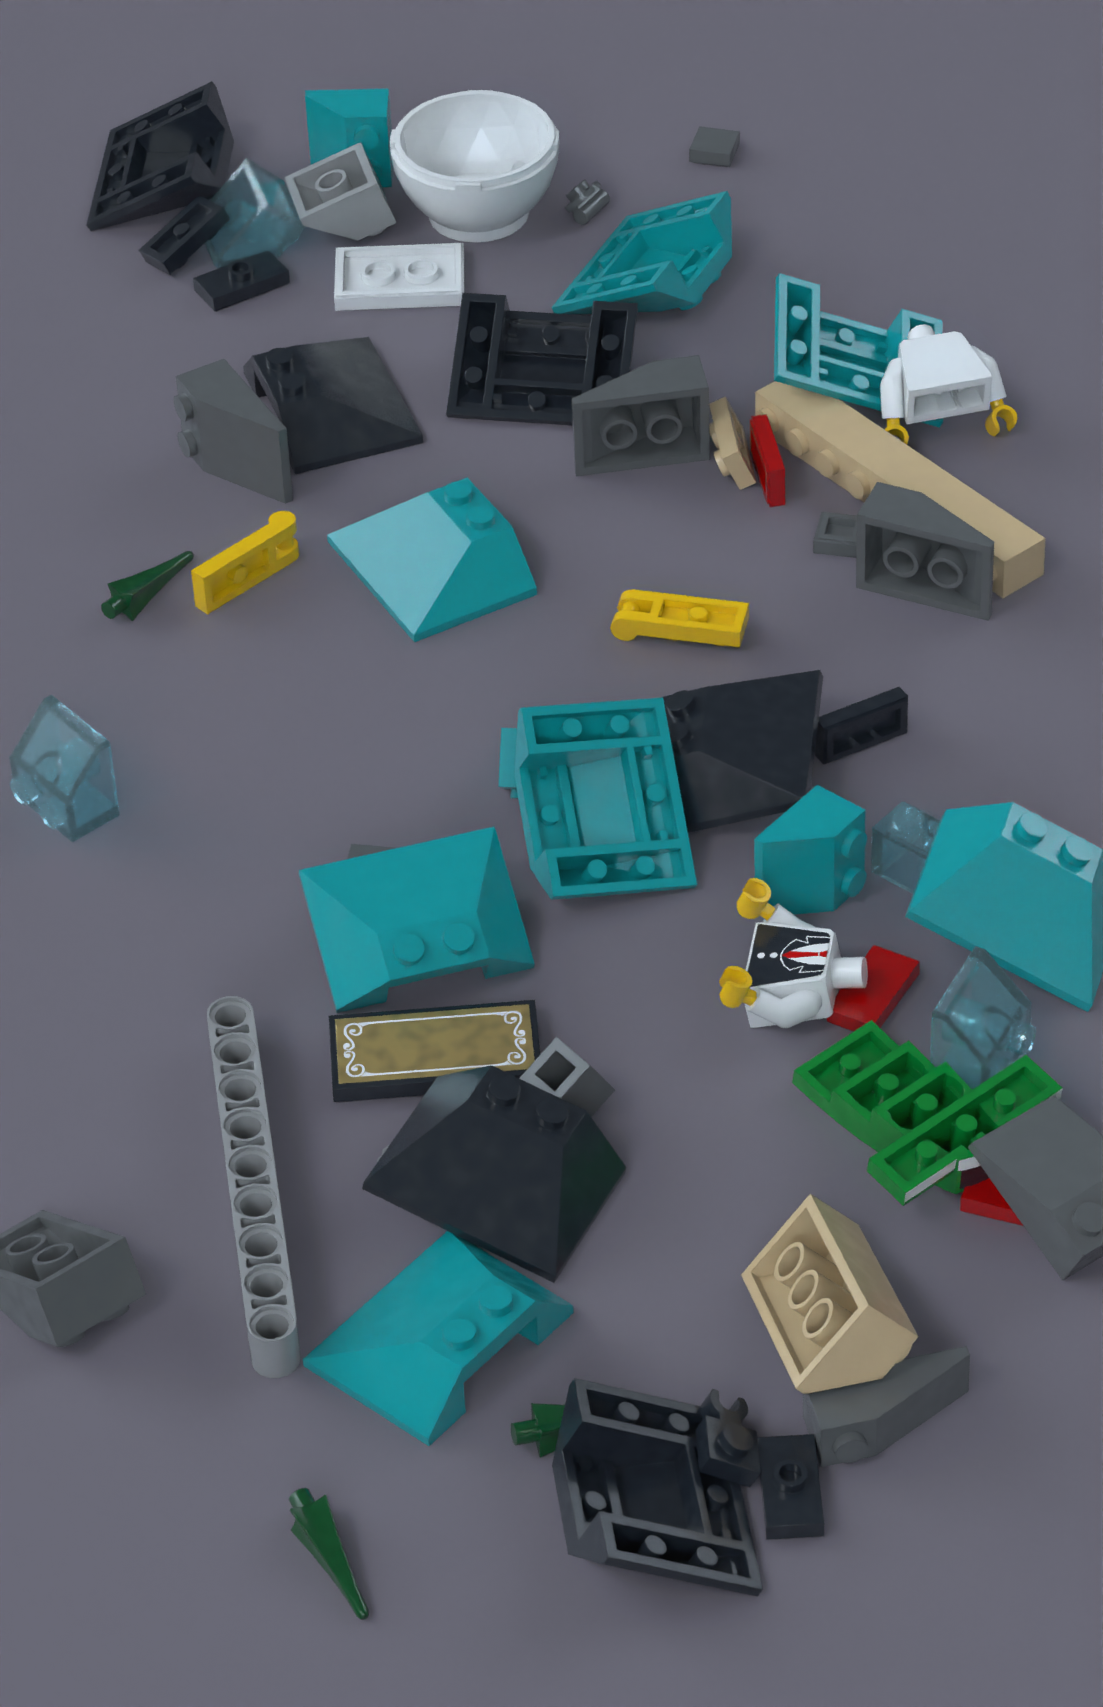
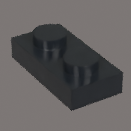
(184, 235)

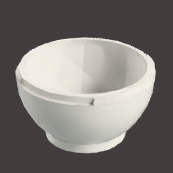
(475, 162)

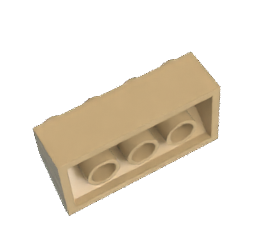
(828, 1301)

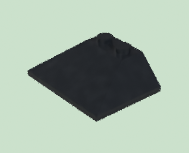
(163, 159)
(534, 362)
(333, 402)
(744, 747)
(501, 1168)
(637, 1492)

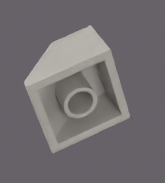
(341, 195)

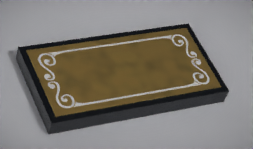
(408, 1049)

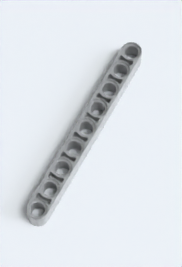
(253, 1189)

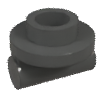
(586, 201)

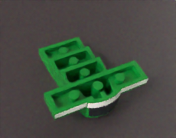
(916, 1112)

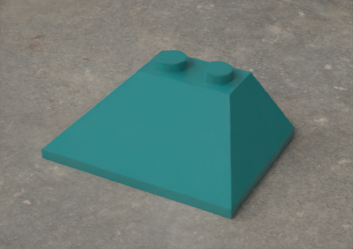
(657, 258)
(834, 352)
(438, 559)
(601, 799)
(1018, 892)
(415, 916)
(432, 1332)

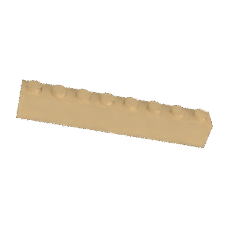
(861, 453)

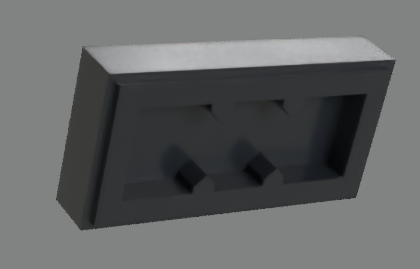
(241, 280)
(861, 725)
(790, 1487)

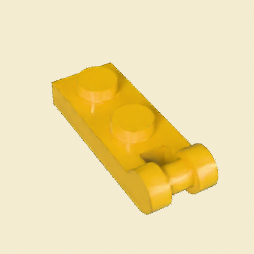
(246, 563)
(680, 618)

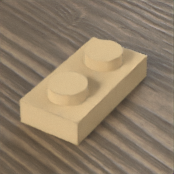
(731, 441)

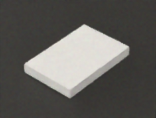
(399, 276)

